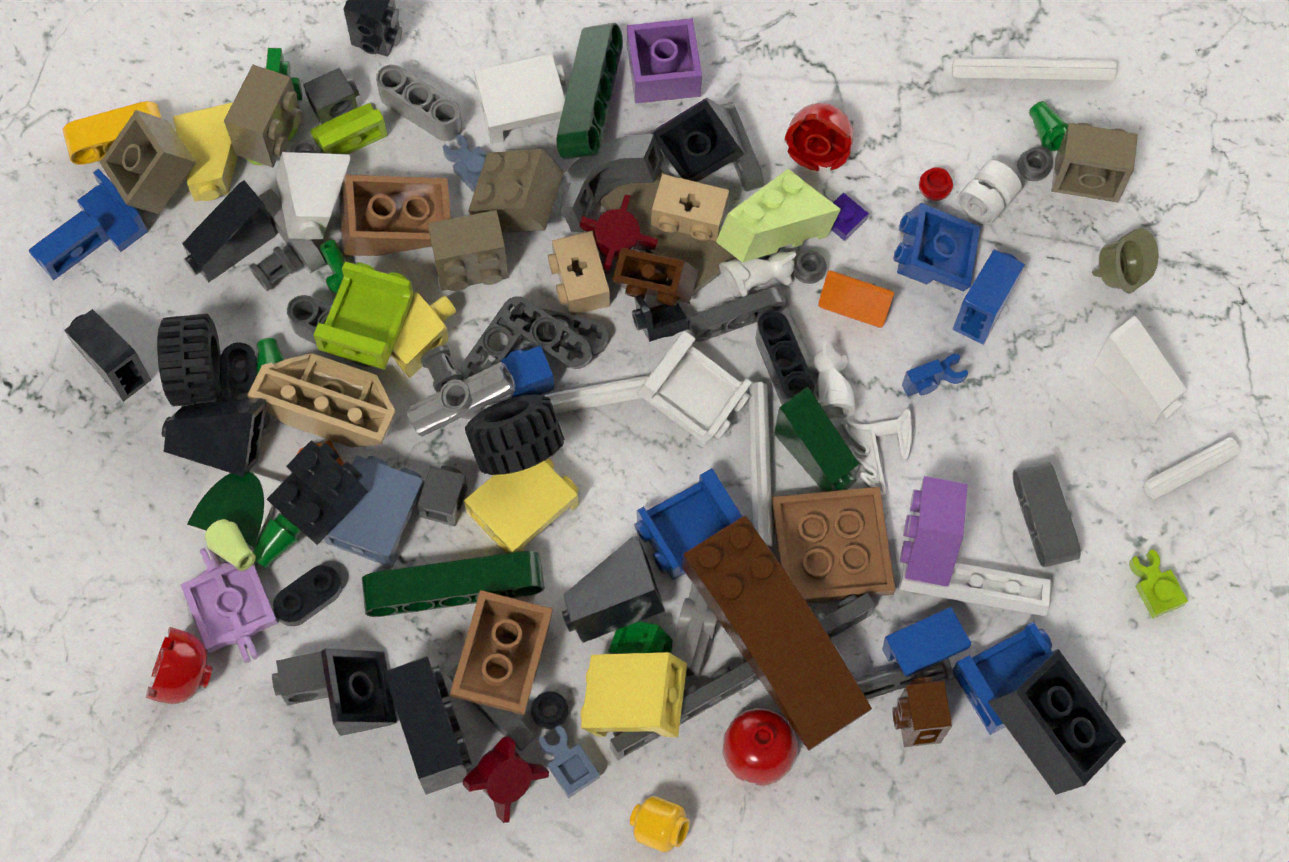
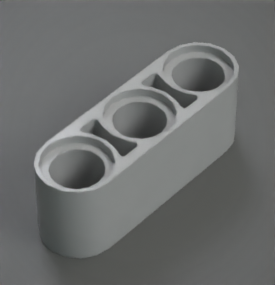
(412, 90)

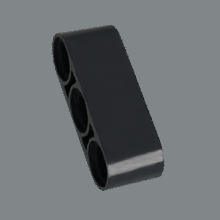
(782, 346)

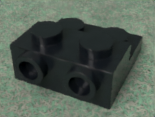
(317, 491)

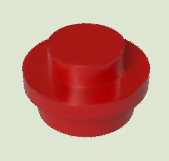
(935, 184)

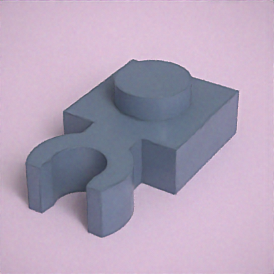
(467, 163)
(571, 766)

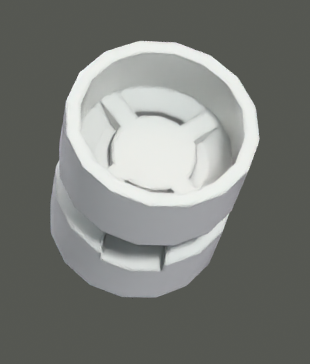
(989, 192)

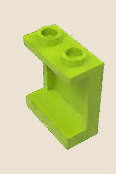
(365, 315)

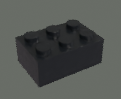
(1057, 722)
(428, 724)

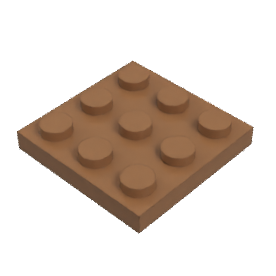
(834, 543)

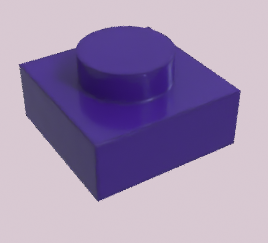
(849, 218)

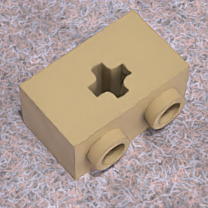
(677, 196)
(579, 255)

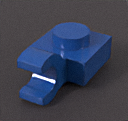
(927, 377)

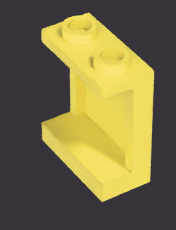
(521, 504)
(634, 693)

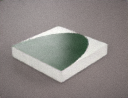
(236, 500)

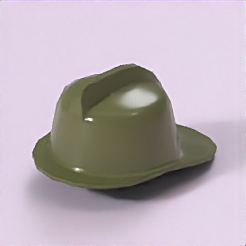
(1128, 261)

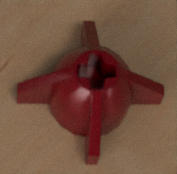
(616, 230)
(503, 776)

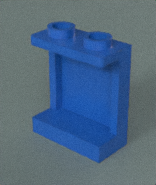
(686, 521)
(993, 668)

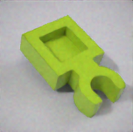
(1158, 590)

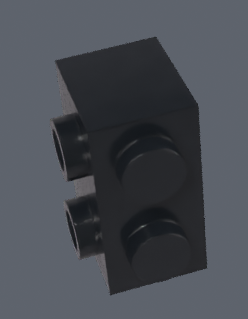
(373, 25)

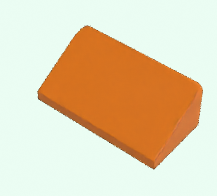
(855, 299)

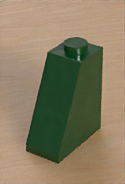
(816, 442)

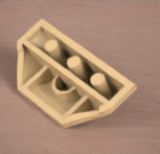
(326, 399)

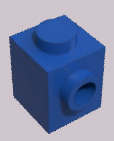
(529, 371)

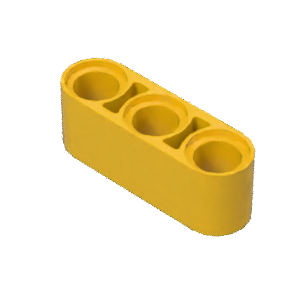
(92, 136)

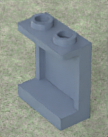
(380, 517)

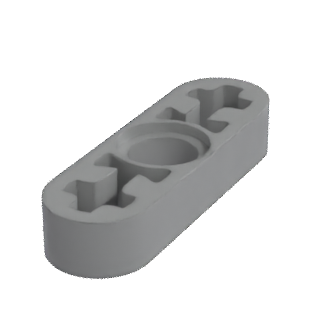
(303, 249)

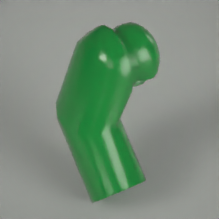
(335, 261)

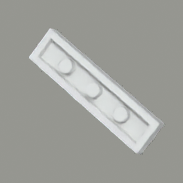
(988, 588)

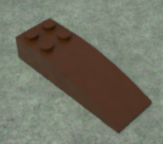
(775, 632)

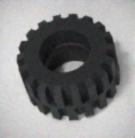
(189, 359)
(514, 434)

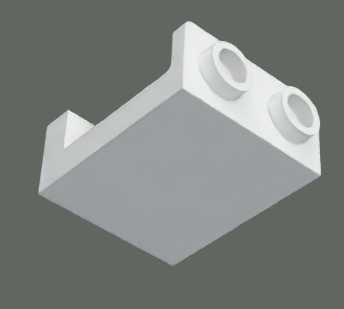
(520, 94)
(694, 390)

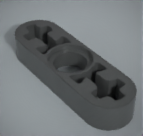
(746, 165)
(735, 314)
(584, 325)
(504, 721)

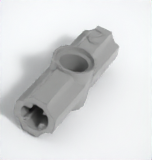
(478, 390)
(694, 629)

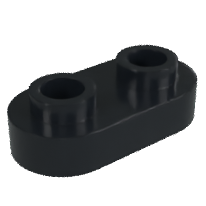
(236, 379)
(309, 597)

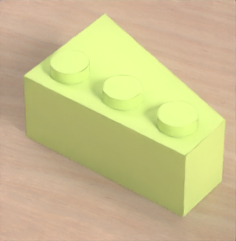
(777, 216)

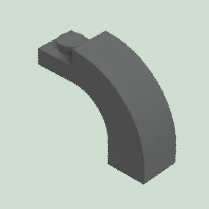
(617, 163)

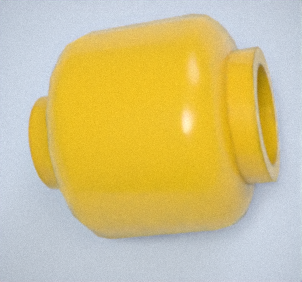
(659, 824)

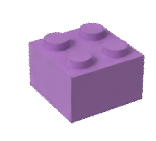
(664, 60)
(934, 530)

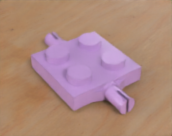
(228, 605)

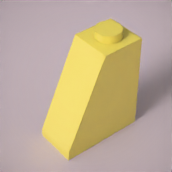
(211, 148)

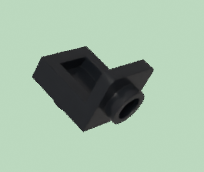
(659, 320)

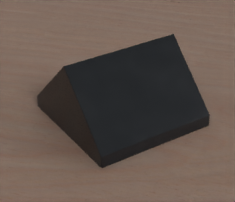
(699, 140)
(357, 690)

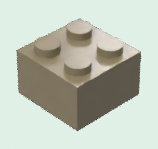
(263, 116)
(147, 162)
(1094, 162)
(519, 187)
(468, 251)

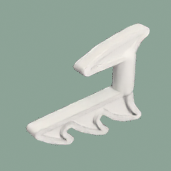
(865, 437)

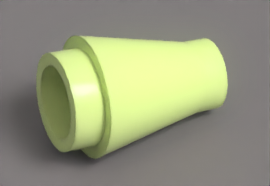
(228, 543)

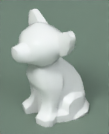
(756, 272)
(834, 389)

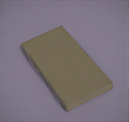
(700, 254)

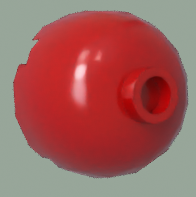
(819, 137)
(179, 668)
(760, 746)

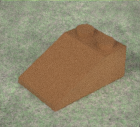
(390, 213)
(502, 652)

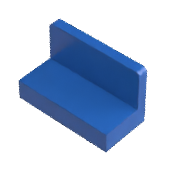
(119, 221)
(69, 244)
(926, 642)

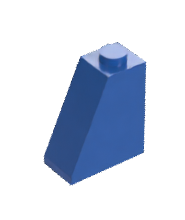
(988, 296)

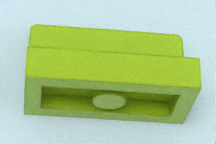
(350, 131)

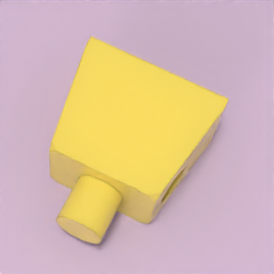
(421, 332)

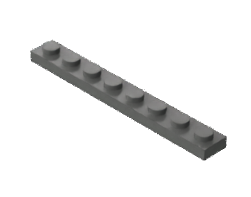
(728, 681)

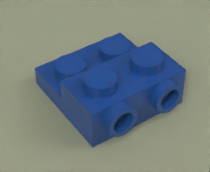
(937, 247)

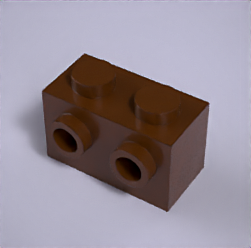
(656, 276)
(922, 713)

